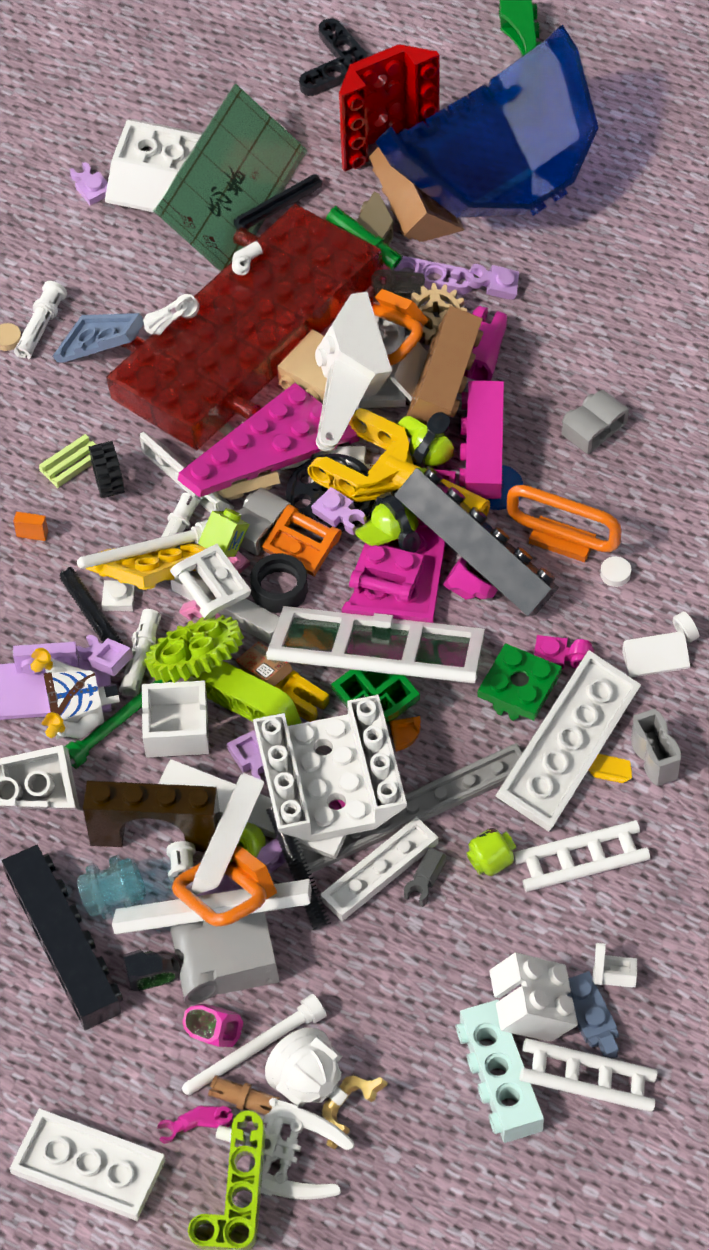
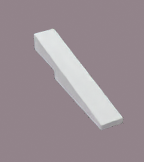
(181, 774)

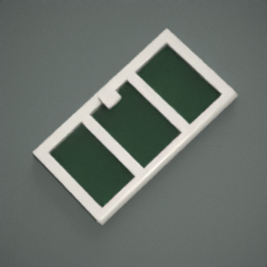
(377, 644)

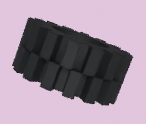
(106, 469)

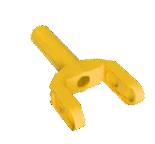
(387, 473)

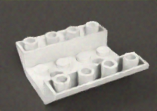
(140, 176)
(357, 771)

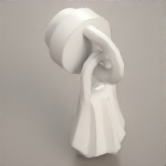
(157, 321)

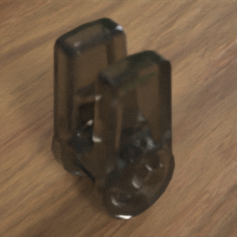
(397, 282)

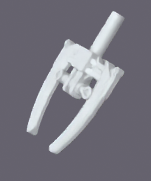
(276, 1149)

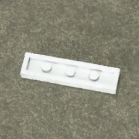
(379, 869)

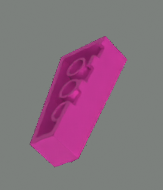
(484, 438)

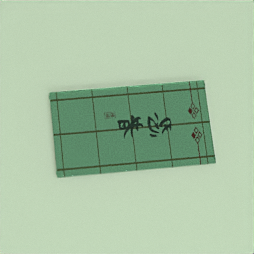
(229, 171)

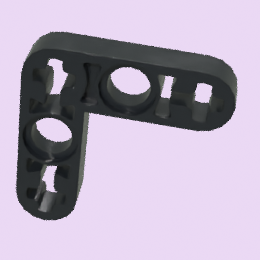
(340, 64)

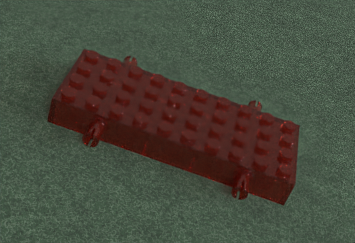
(244, 328)

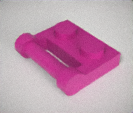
(387, 564)

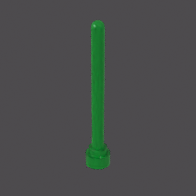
(80, 749)

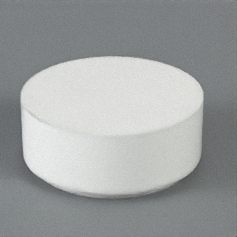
(615, 571)
(684, 623)

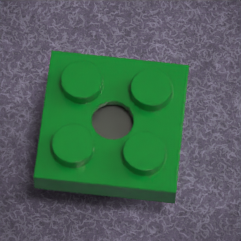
(519, 683)

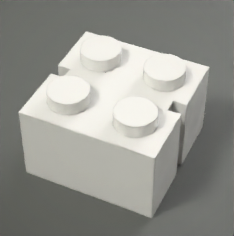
(175, 719)
(540, 1005)

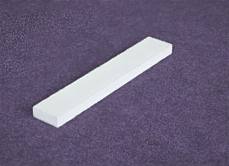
(177, 913)

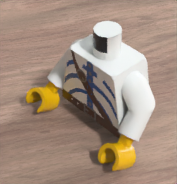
(72, 697)

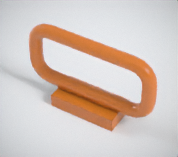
(403, 313)
(560, 536)
(246, 872)

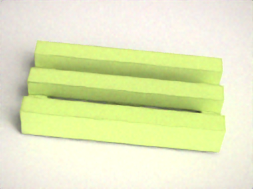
(65, 459)

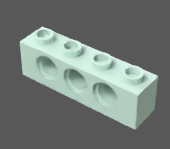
(510, 1121)

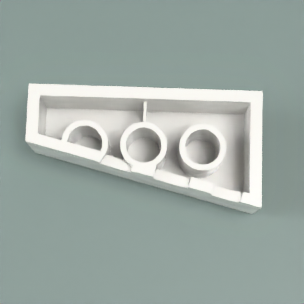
(38, 780)

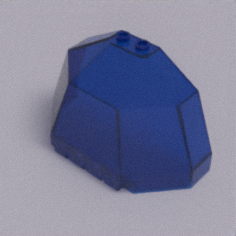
(506, 142)

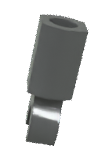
(426, 875)

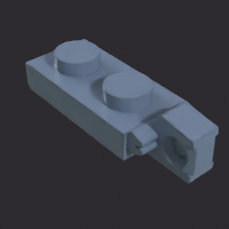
(593, 1015)

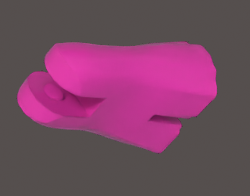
(489, 346)

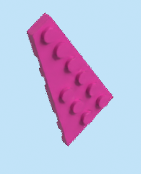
(269, 439)

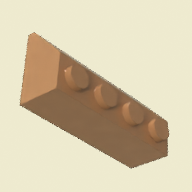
(416, 211)
(445, 365)

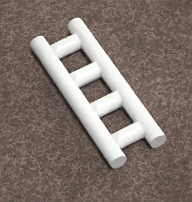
(569, 870)
(606, 1067)

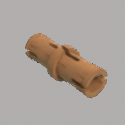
(241, 1095)

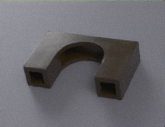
(112, 804)

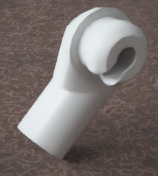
(242, 258)

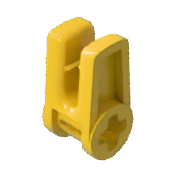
(298, 689)

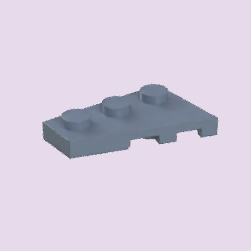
(98, 334)

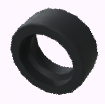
(278, 563)

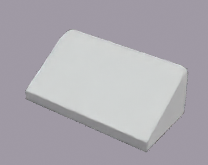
(656, 654)

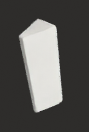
(172, 465)
(248, 614)
(227, 834)

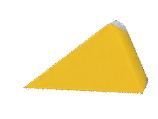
(611, 768)

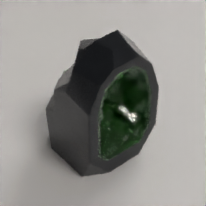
(150, 969)

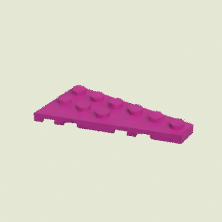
(424, 597)

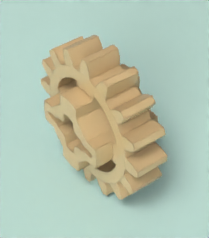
(435, 304)

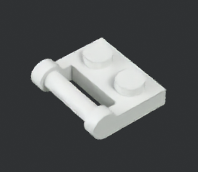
(219, 577)

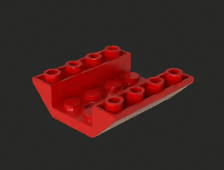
(401, 95)

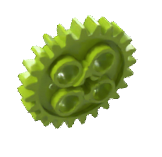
(194, 649)

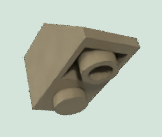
(377, 218)

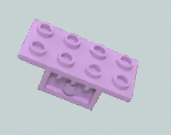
(25, 692)

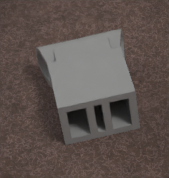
(224, 957)

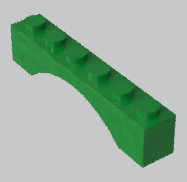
(518, 23)

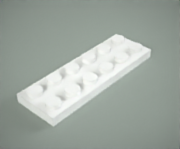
(568, 741)

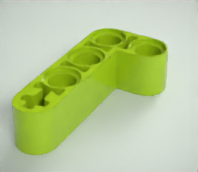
(247, 694)
(237, 1182)

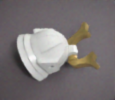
(311, 1072)

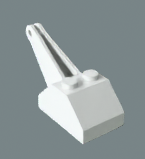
(354, 366)

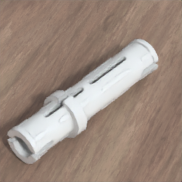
(142, 640)

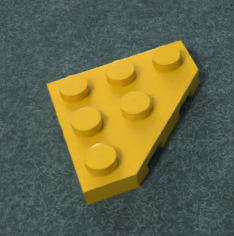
(148, 568)

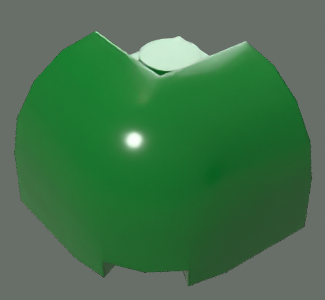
(394, 690)

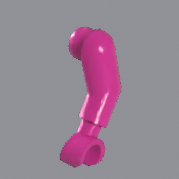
(200, 1116)

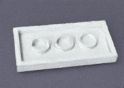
(87, 1164)

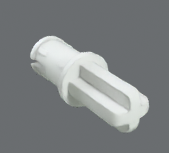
(180, 517)

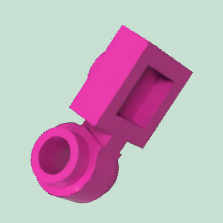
(556, 650)

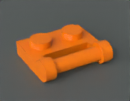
(290, 542)

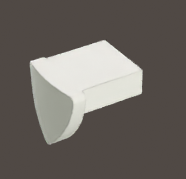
(613, 969)

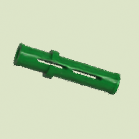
(339, 218)

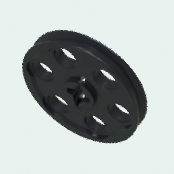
(297, 490)

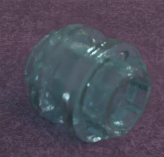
(111, 887)

